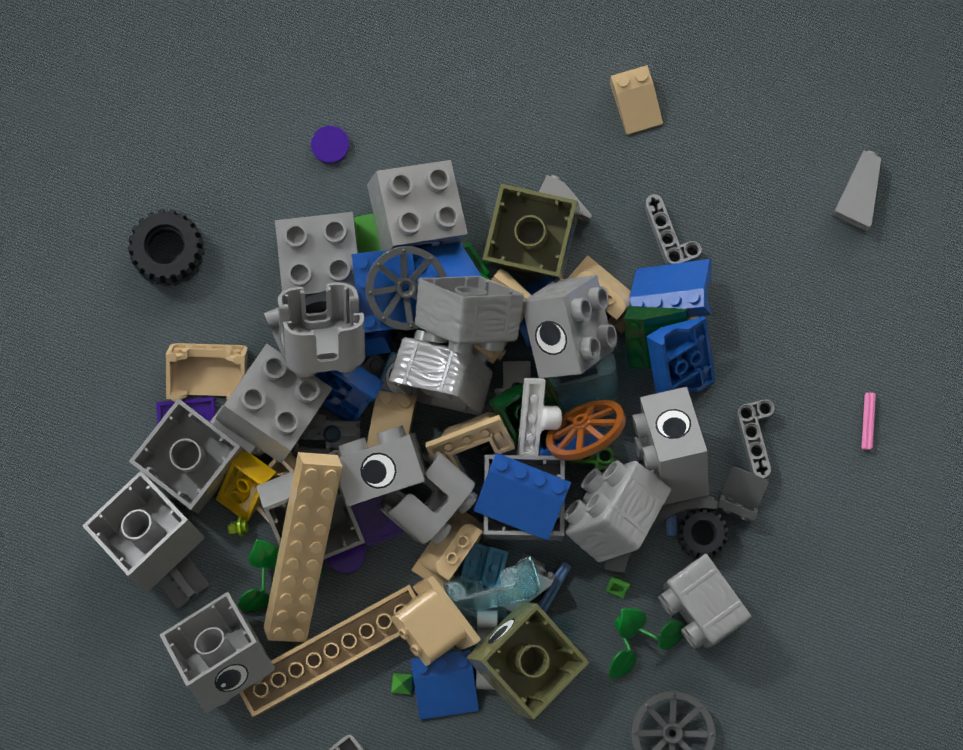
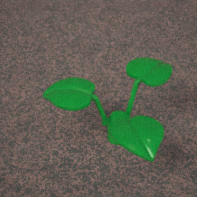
(262, 556)
(628, 625)

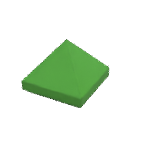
(617, 587)
(402, 683)

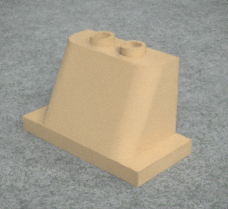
(617, 293)
(470, 434)
(446, 557)
(433, 623)

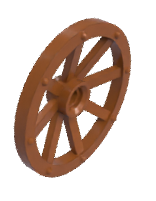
(583, 424)

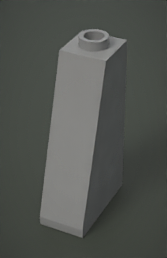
(859, 195)

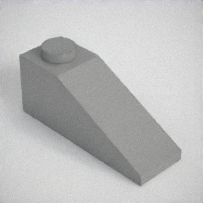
(554, 186)

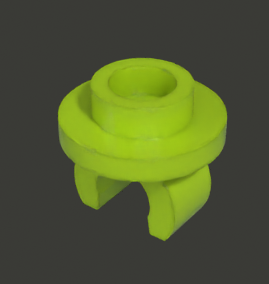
(240, 526)

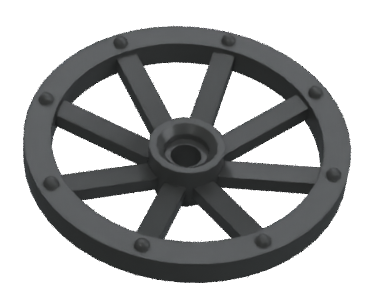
(411, 285)
(677, 738)

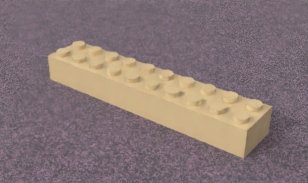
(302, 546)
(327, 653)

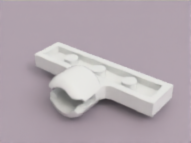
(535, 417)

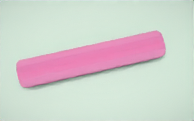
(868, 421)

